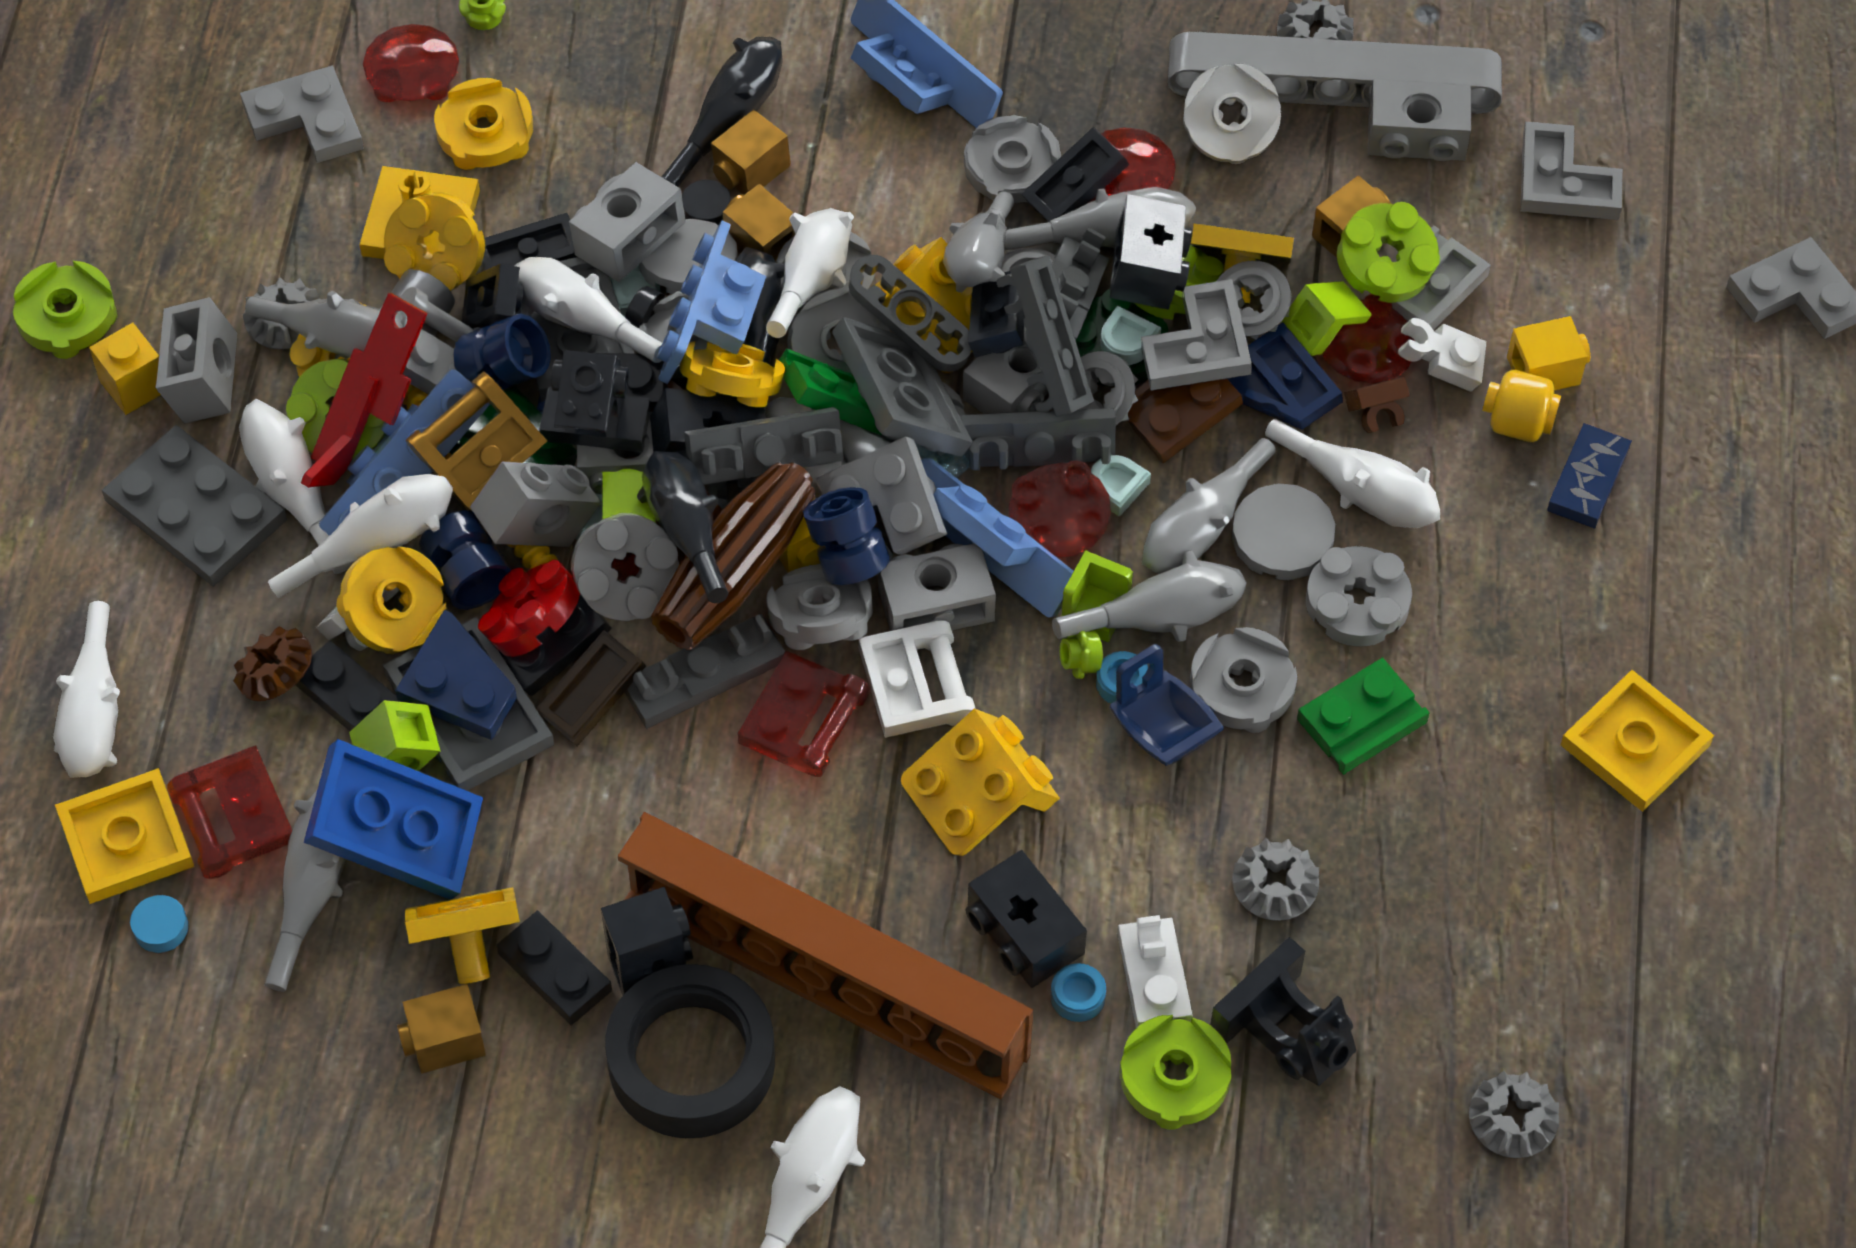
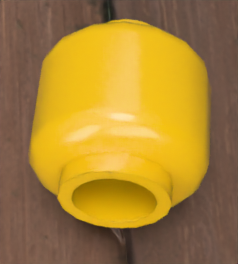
(1522, 405)

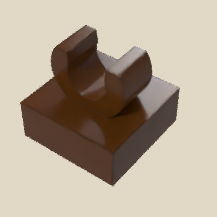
(1376, 398)

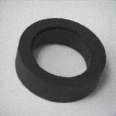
(681, 988)

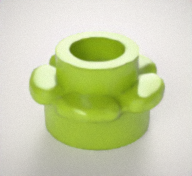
(482, 13)
(1081, 653)

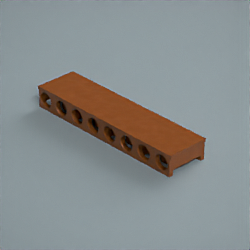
(828, 947)

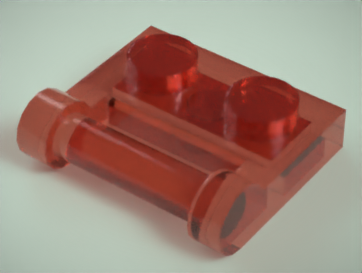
(789, 706)
(247, 803)

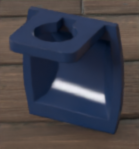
(1161, 711)

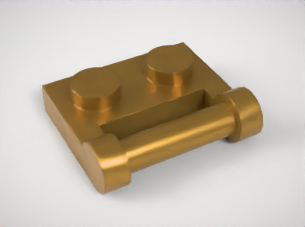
(504, 439)

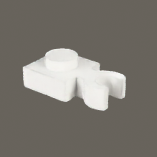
(1450, 352)

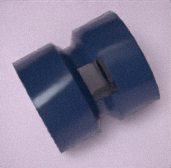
(506, 351)
(846, 536)
(465, 559)

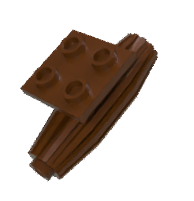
(746, 543)

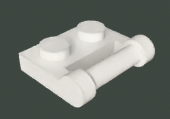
(899, 680)

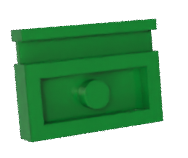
(825, 386)
(1362, 715)

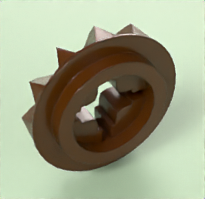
(267, 681)

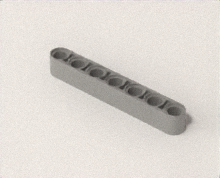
(1335, 69)

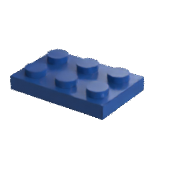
(393, 819)

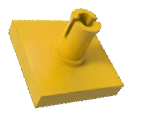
(401, 184)
(1241, 245)
(463, 923)

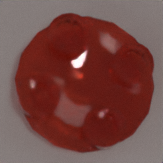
(411, 64)
(1148, 157)
(1370, 349)
(1061, 507)

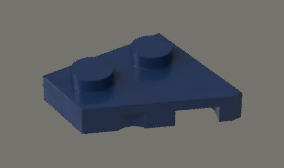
(1286, 380)
(458, 680)

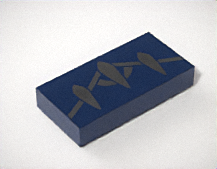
(1589, 475)

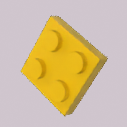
(1637, 740)
(124, 836)

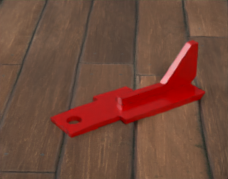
(369, 385)

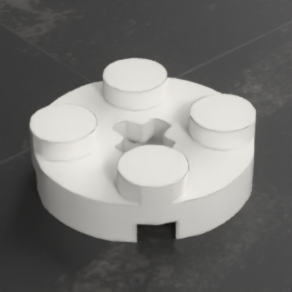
(1227, 85)

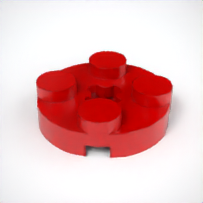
(528, 606)

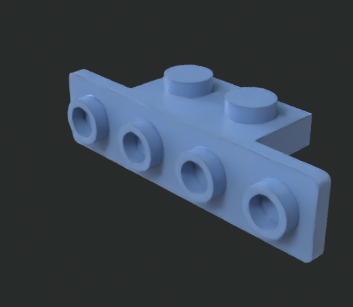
(919, 64)
(717, 305)
(392, 456)
(1005, 545)

